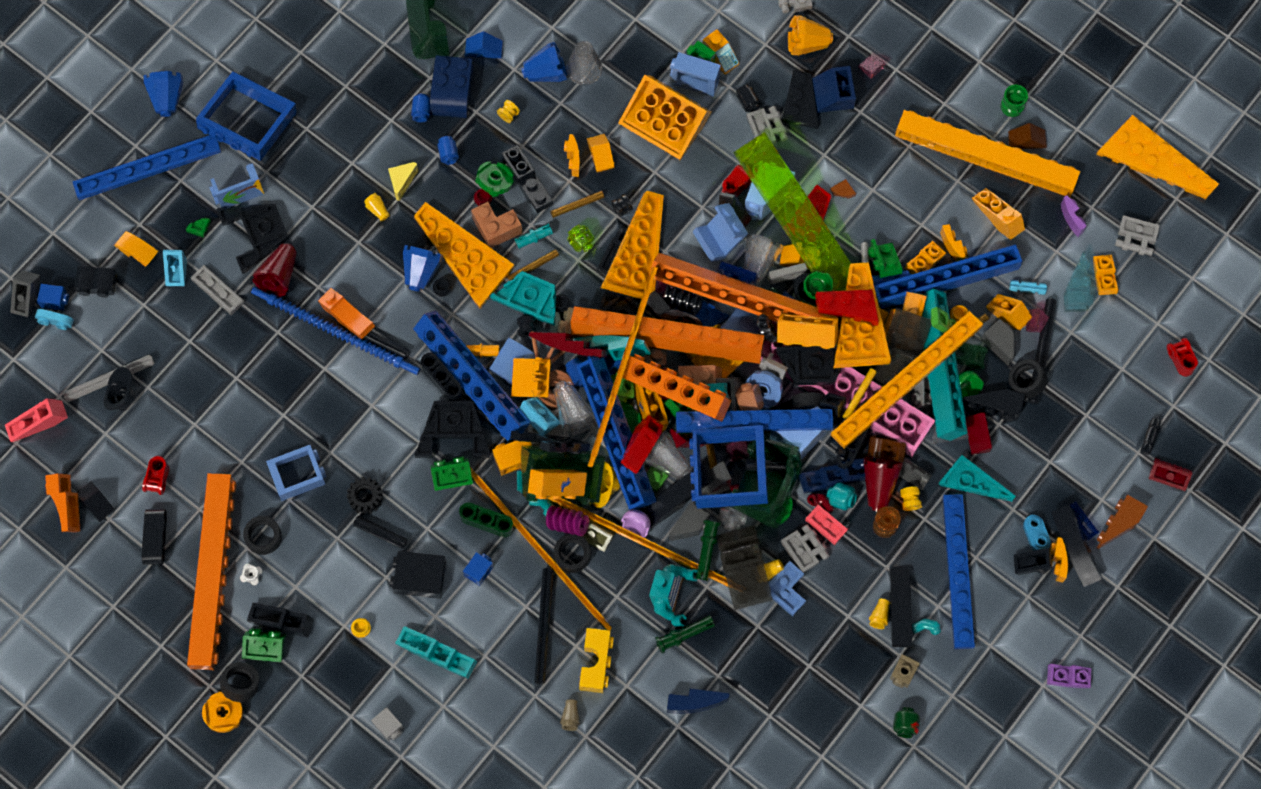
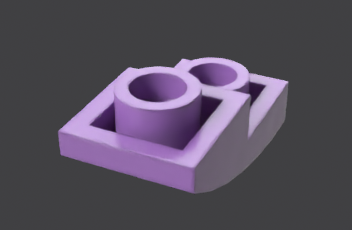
(1070, 210)
(1069, 676)

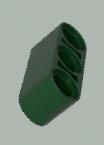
(481, 512)

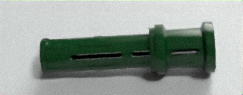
(708, 540)
(675, 637)

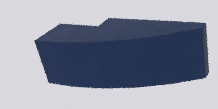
(696, 701)

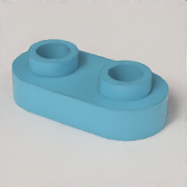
(48, 317)

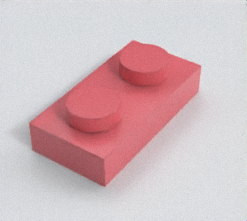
(826, 524)

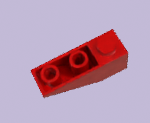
(641, 443)

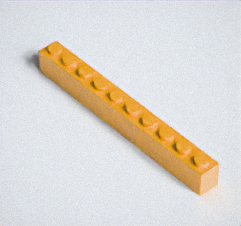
(987, 153)

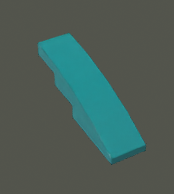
(615, 345)
(436, 652)

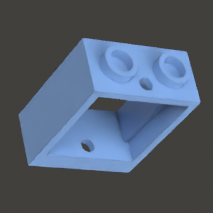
(695, 74)
(286, 493)

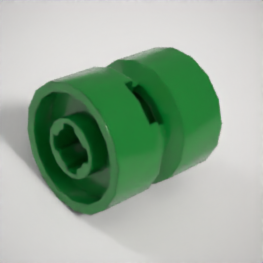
(1014, 100)

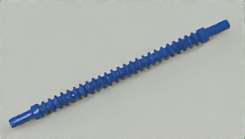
(273, 299)

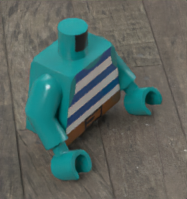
(666, 590)

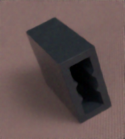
(418, 574)

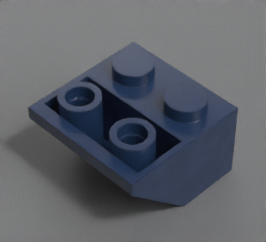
(834, 90)

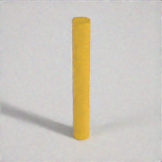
(859, 394)

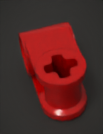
(736, 181)
(1182, 353)
(156, 479)

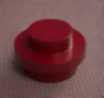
(482, 197)

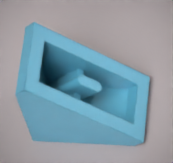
(174, 267)

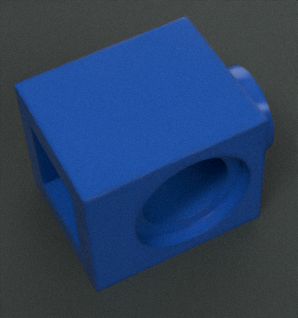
(52, 297)
(478, 568)

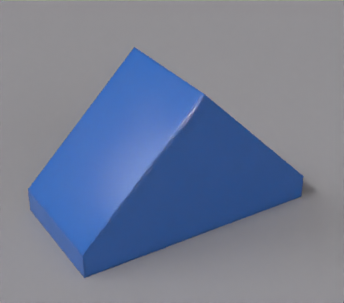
(483, 46)

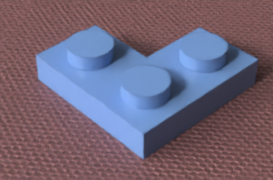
(782, 590)

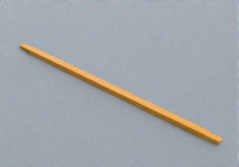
(622, 367)
(638, 539)
(541, 551)

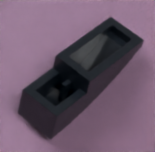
(280, 619)

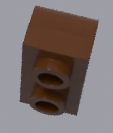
(886, 448)

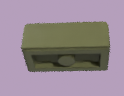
(598, 536)

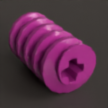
(567, 520)

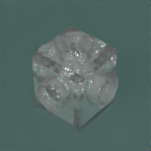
(729, 522)

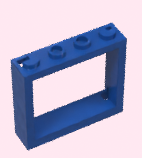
(257, 92)
(724, 435)

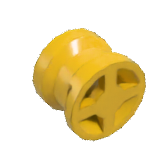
(508, 111)

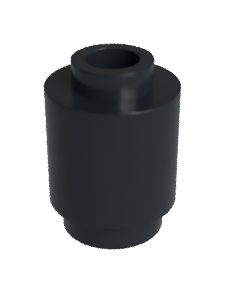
(748, 98)

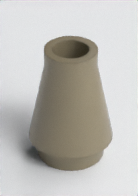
(570, 716)

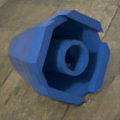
(545, 65)
(164, 91)
(419, 266)

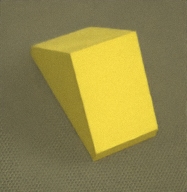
(401, 178)

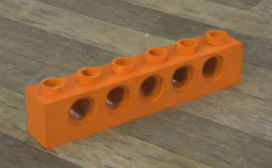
(715, 408)

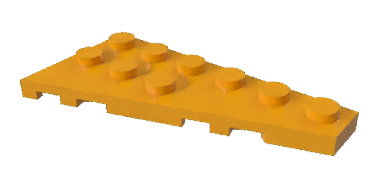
(1151, 155)
(638, 249)
(471, 260)
(860, 341)

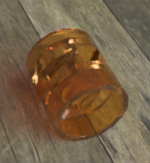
(886, 522)

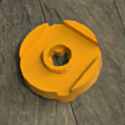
(218, 723)

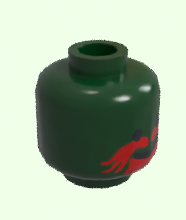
(906, 722)

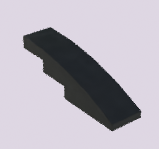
(674, 498)
(1076, 545)
(900, 608)

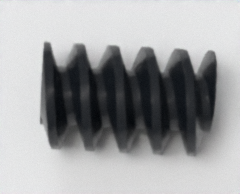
(683, 300)

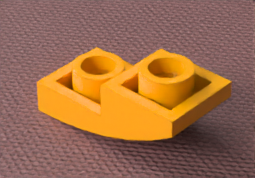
(573, 154)
(136, 247)
(954, 247)
(926, 259)
(1105, 275)
(1059, 555)

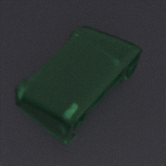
(427, 36)
(535, 458)
(778, 484)

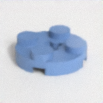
(772, 384)

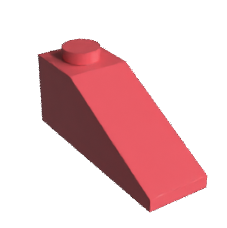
(37, 419)

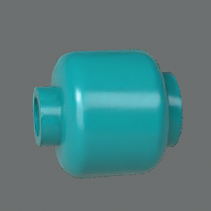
(842, 496)

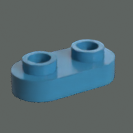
(1035, 533)

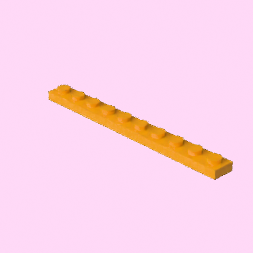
(906, 379)

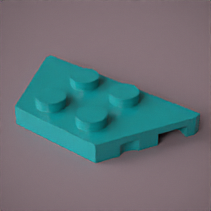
(529, 296)

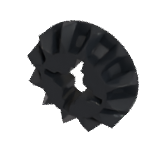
(767, 328)

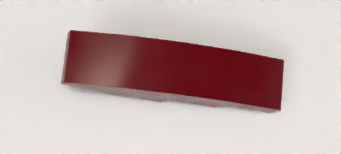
(563, 342)

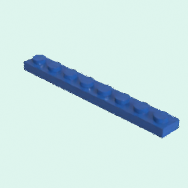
(146, 167)
(770, 419)
(958, 572)

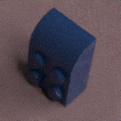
(451, 86)

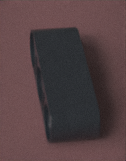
(440, 369)
(154, 536)

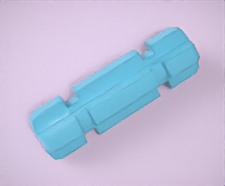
(1028, 287)

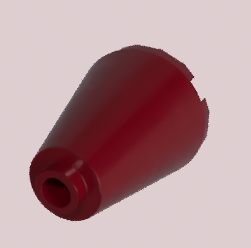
(276, 270)
(880, 480)

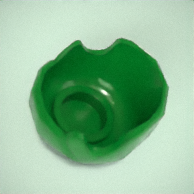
(817, 283)
(970, 383)

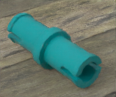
(533, 236)

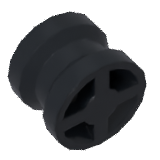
(621, 205)
(526, 325)

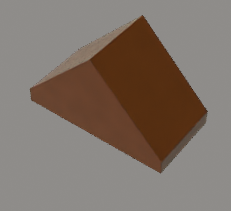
(1027, 137)

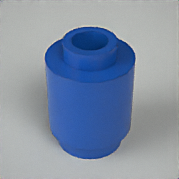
(420, 108)
(447, 150)
(573, 372)

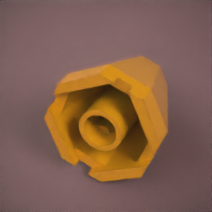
(807, 36)

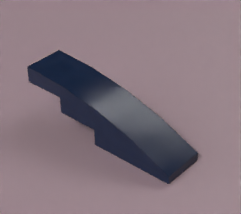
(830, 475)

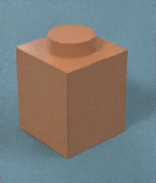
(749, 397)

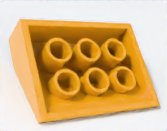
(664, 116)

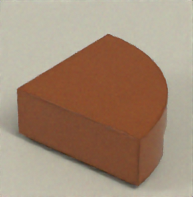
(843, 189)

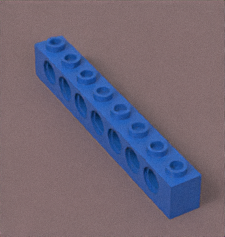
(471, 375)
(617, 434)

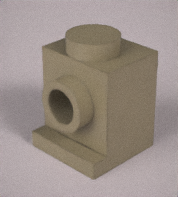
(904, 663)

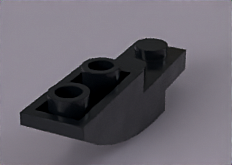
(527, 179)

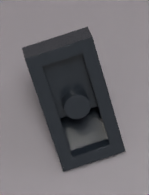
(1033, 561)

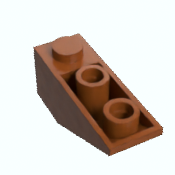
(1126, 518)

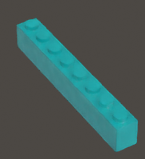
(944, 379)

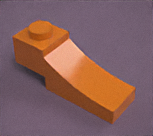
(345, 313)
(67, 503)

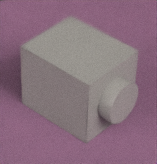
(388, 725)

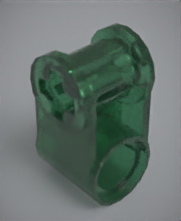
(973, 356)

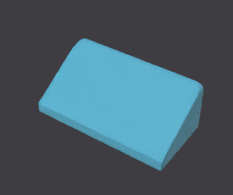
(539, 415)

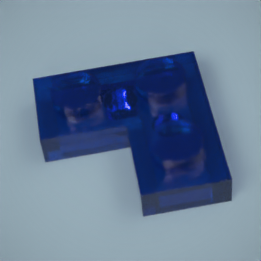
(738, 273)

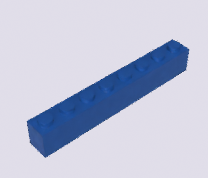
(949, 276)

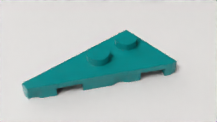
(970, 478)

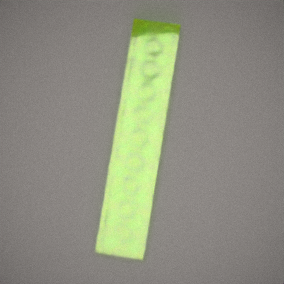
(793, 209)

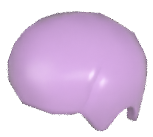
(636, 522)

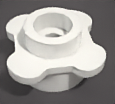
(251, 569)

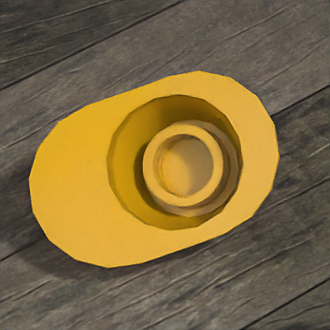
(608, 486)

